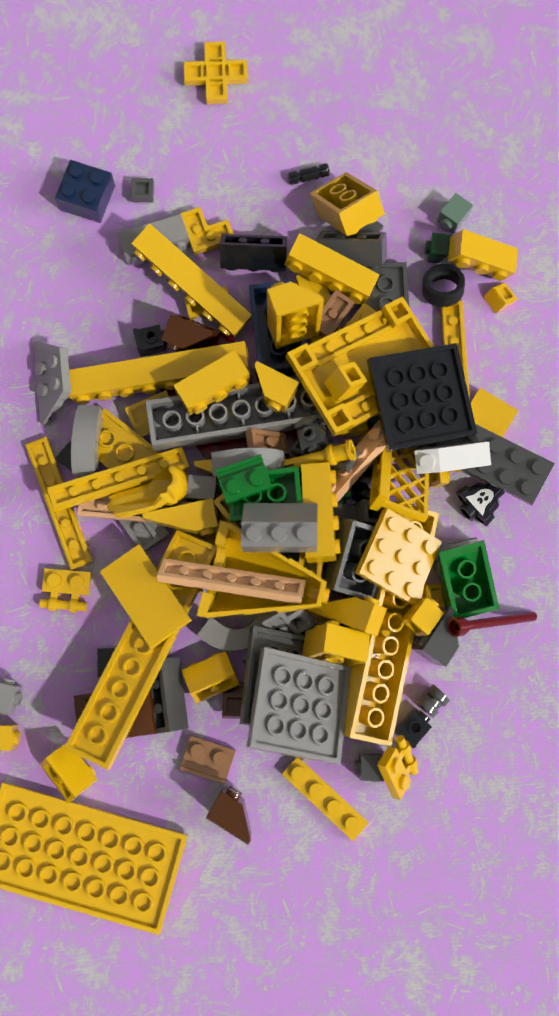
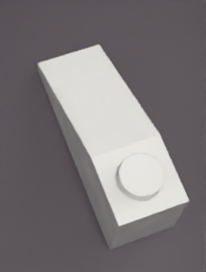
(452, 457)

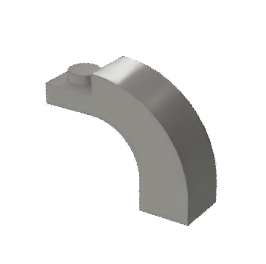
(85, 440)
(271, 457)
(226, 638)

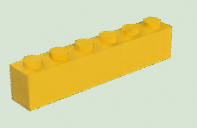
(191, 280)

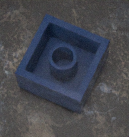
(85, 191)

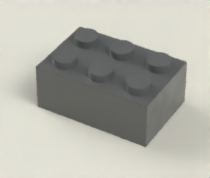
(341, 573)

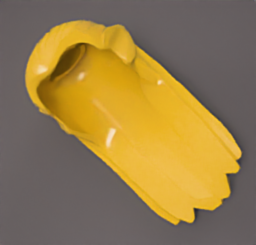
(164, 489)

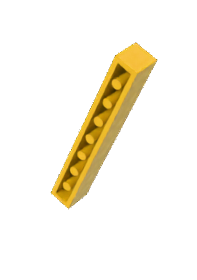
(146, 373)

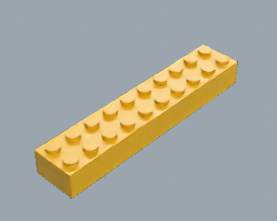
(379, 683)

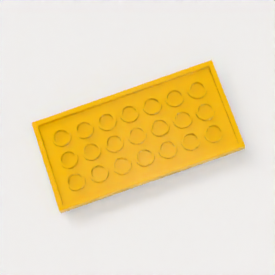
(87, 858)

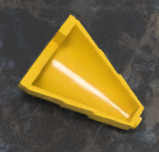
(231, 556)

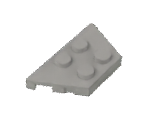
(52, 378)

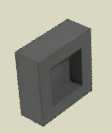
(142, 190)

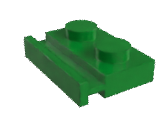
(243, 479)

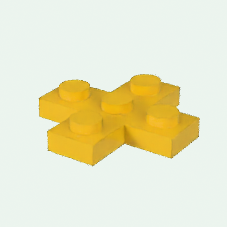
(215, 72)

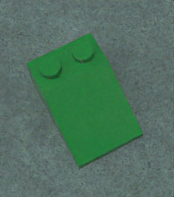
(285, 490)
(467, 580)

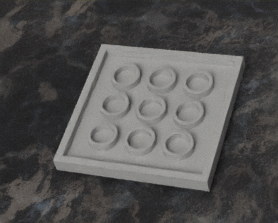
(299, 706)

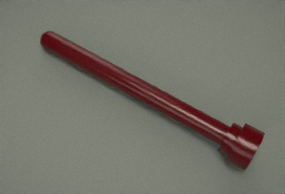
(460, 626)

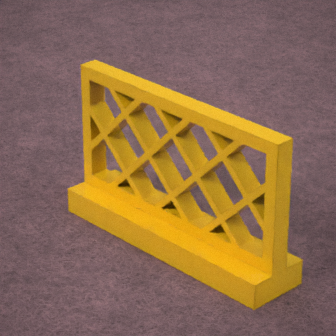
(382, 486)

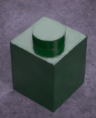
(438, 248)

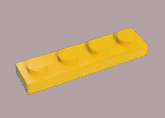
(325, 798)

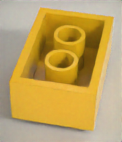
(347, 203)

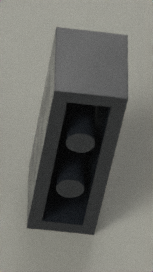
(253, 252)

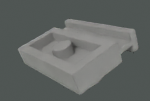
(145, 533)

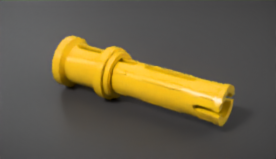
(331, 454)

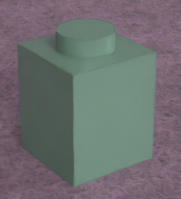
(454, 213)

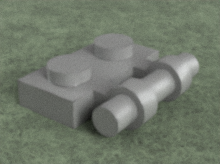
(285, 623)

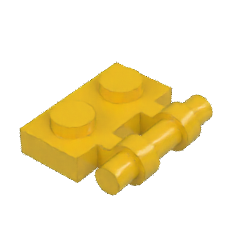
(65, 582)
(396, 770)

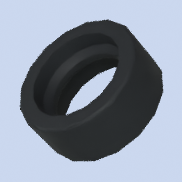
(447, 272)

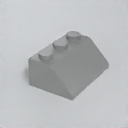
(279, 527)

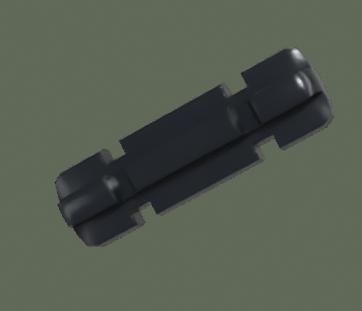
(308, 174)

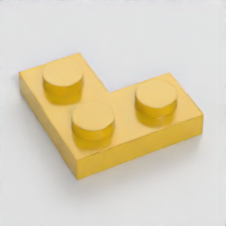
(203, 237)

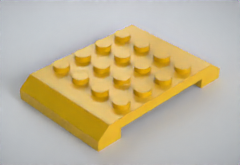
(379, 334)

